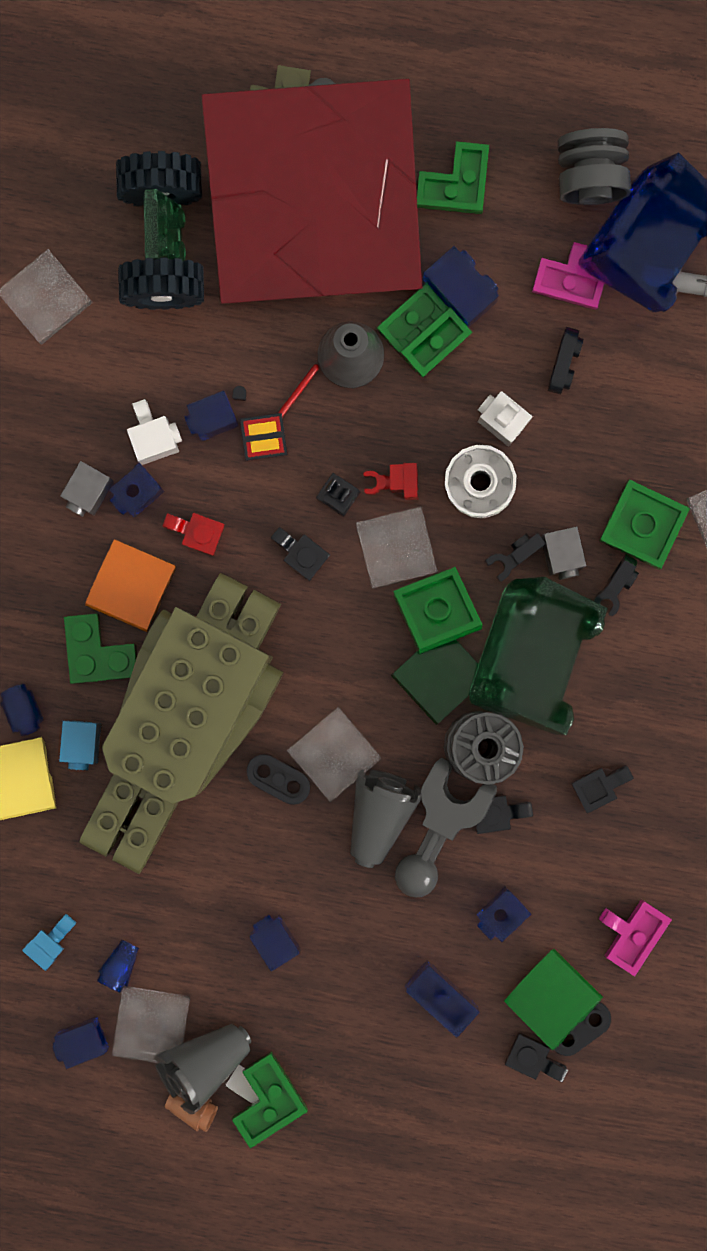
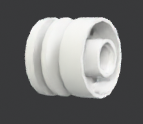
(474, 461)

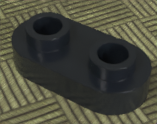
(569, 347)
(278, 779)
(585, 1032)

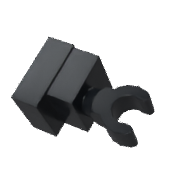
(338, 494)

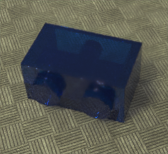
(461, 285)
(441, 998)

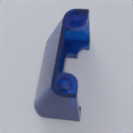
(651, 234)

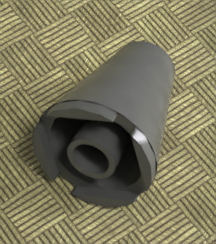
(350, 354)
(380, 815)
(202, 1064)

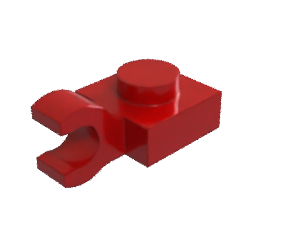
(200, 533)

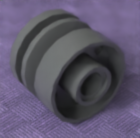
(594, 166)
(503, 749)

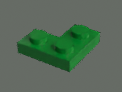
(463, 188)
(88, 658)
(276, 1105)

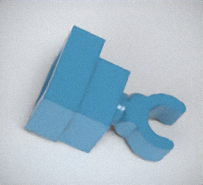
(46, 947)

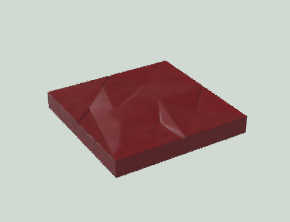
(313, 190)

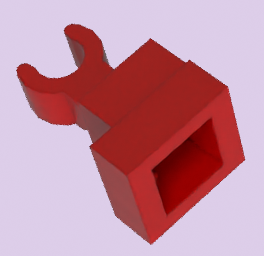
(402, 479)

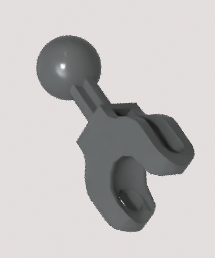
(445, 817)

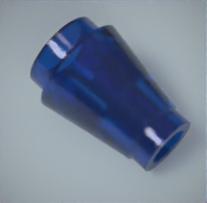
(118, 967)

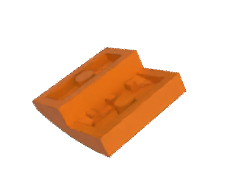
(130, 585)

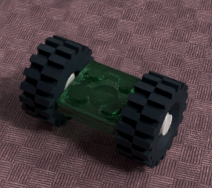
(161, 185)

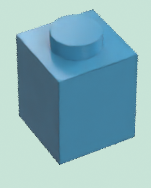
(80, 744)

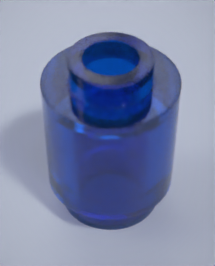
(21, 710)

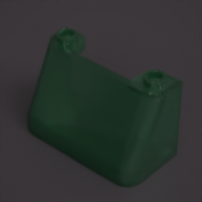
(534, 653)

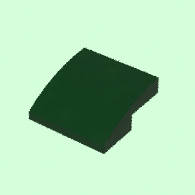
(438, 678)

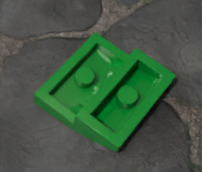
(424, 330)
(553, 999)

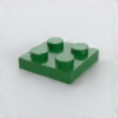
(644, 524)
(437, 610)

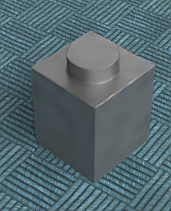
(86, 490)
(564, 552)

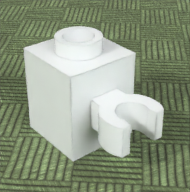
(503, 417)
(152, 437)

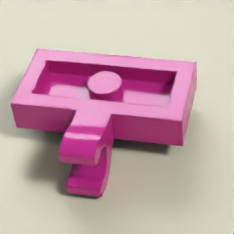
(568, 281)
(635, 937)

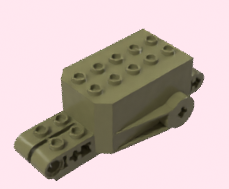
(183, 715)

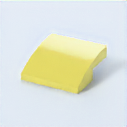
(25, 779)

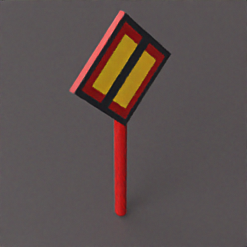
(265, 434)

